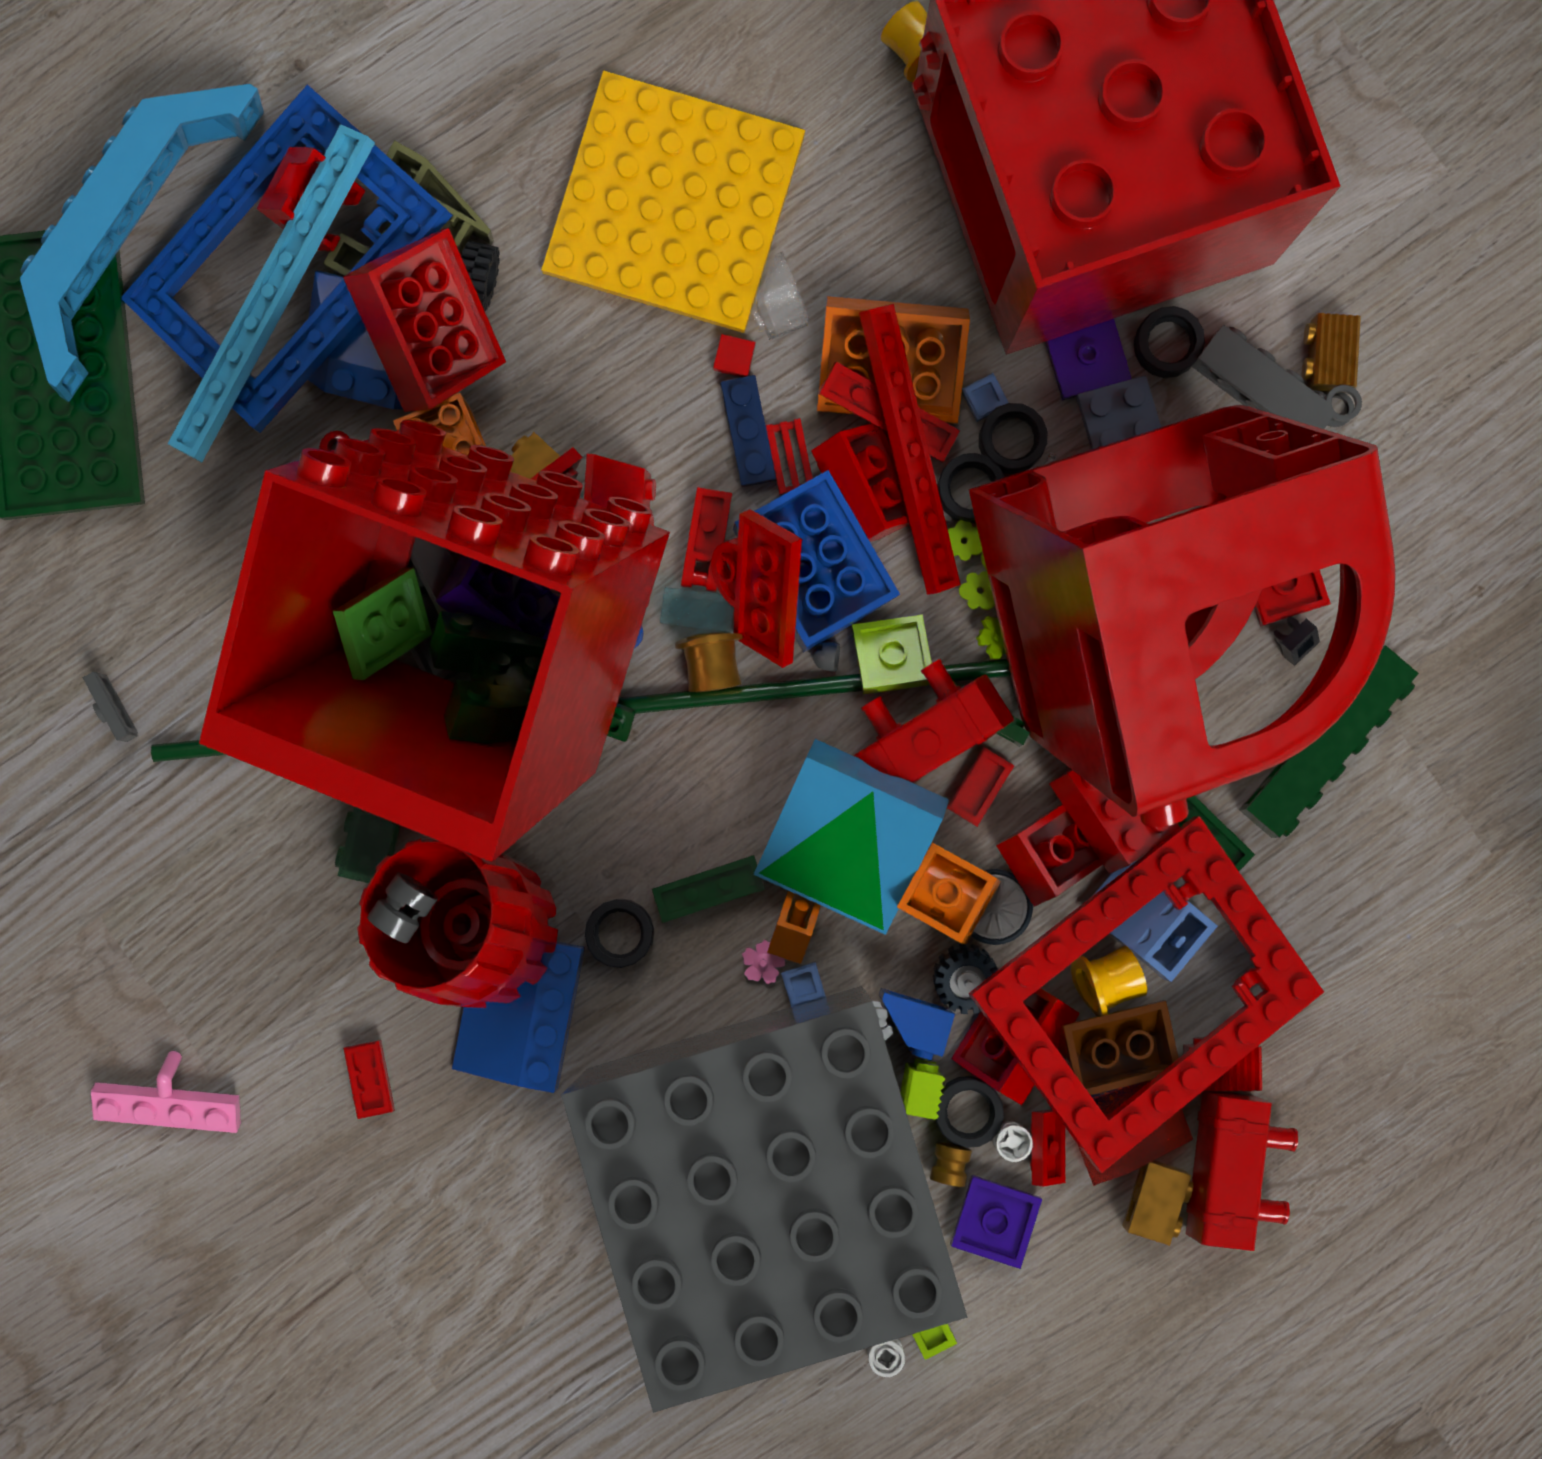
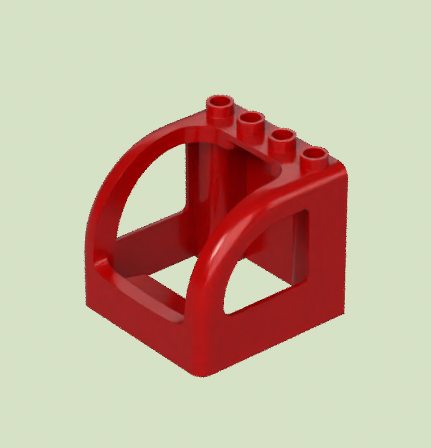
(1124, 614)

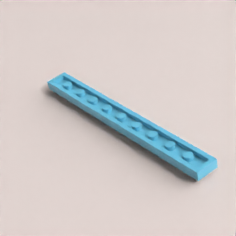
(271, 293)

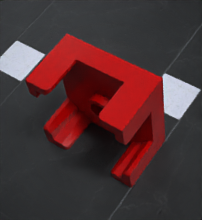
(289, 185)

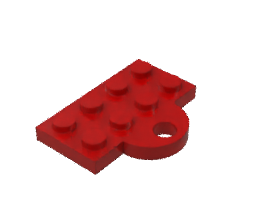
(761, 585)

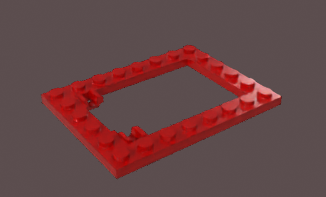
(1278, 970)

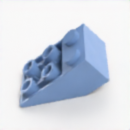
(1161, 934)

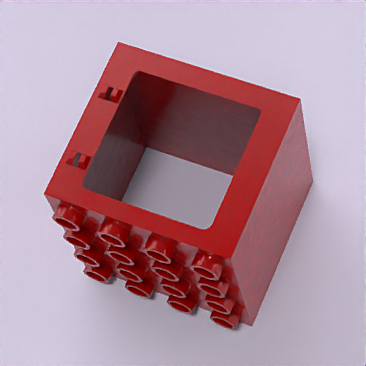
(1117, 150)
(383, 742)

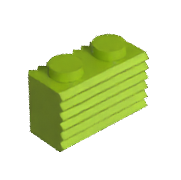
(922, 1088)

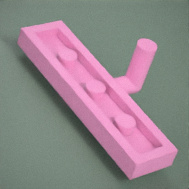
(164, 1105)

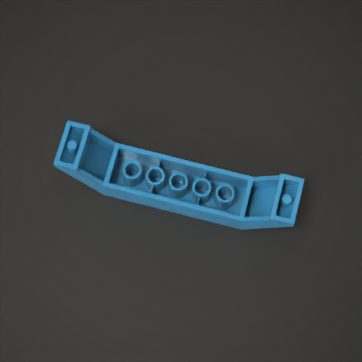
(112, 204)

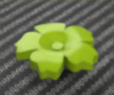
(991, 636)

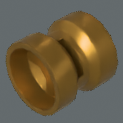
(950, 1164)

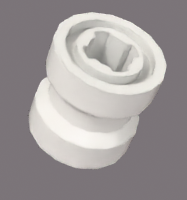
(1016, 1146)
(885, 1352)

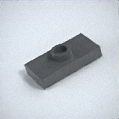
(109, 707)

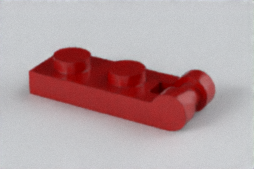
(706, 533)

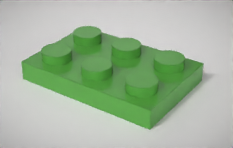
(382, 623)

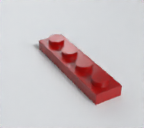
(862, 398)

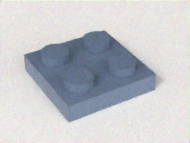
(1118, 411)

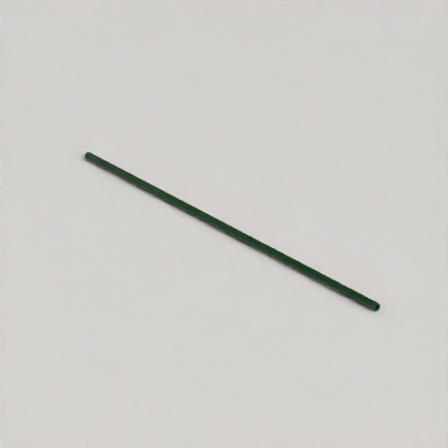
(688, 699)

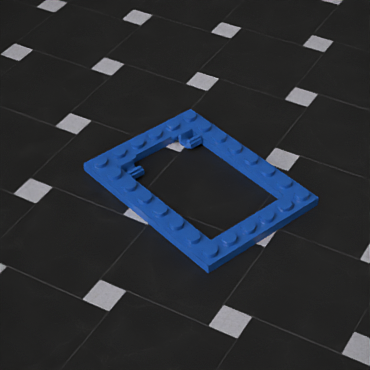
(403, 203)

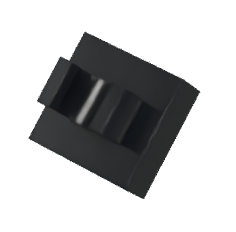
(1299, 641)

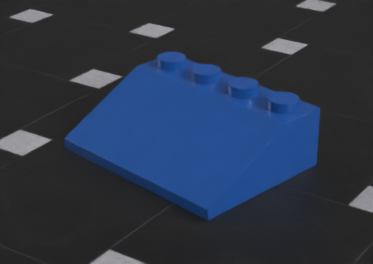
(838, 565)
(528, 1037)

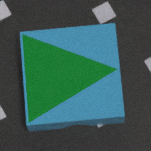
(851, 836)

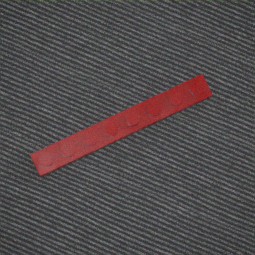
(910, 448)

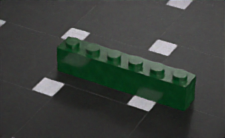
(1300, 778)

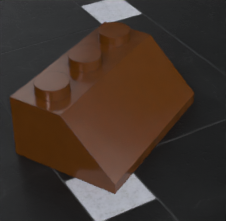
(1119, 1047)

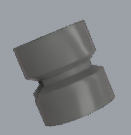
(391, 915)

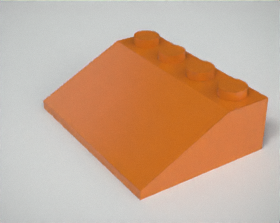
(933, 343)

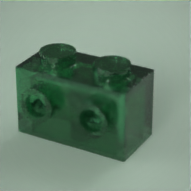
(366, 845)

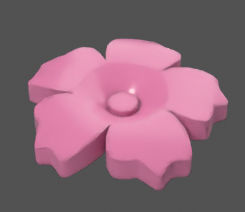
(762, 963)

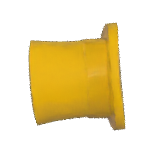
(904, 34)
(1109, 980)

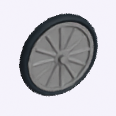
(1007, 912)

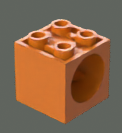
(455, 419)
(949, 894)

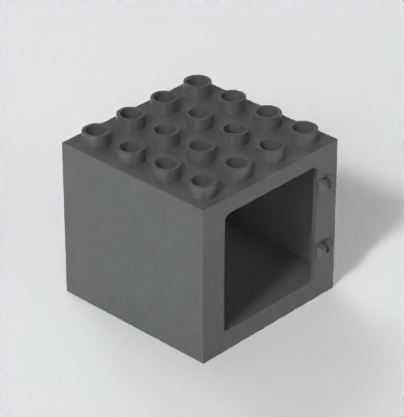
(761, 1198)

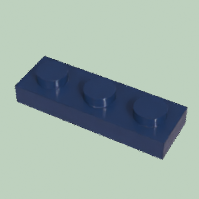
(748, 431)

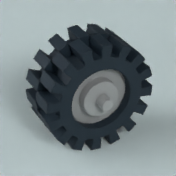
(961, 973)

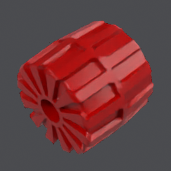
(478, 935)

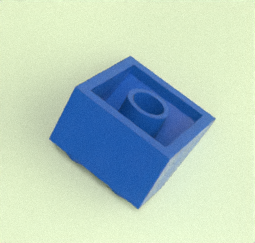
(920, 1023)

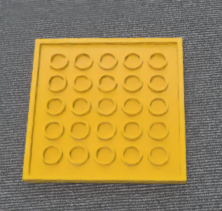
(673, 201)

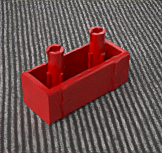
(938, 734)
(1231, 1170)

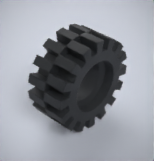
(482, 267)

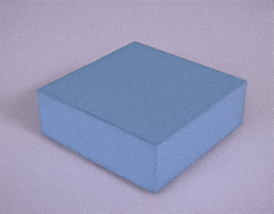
(984, 396)
(803, 984)

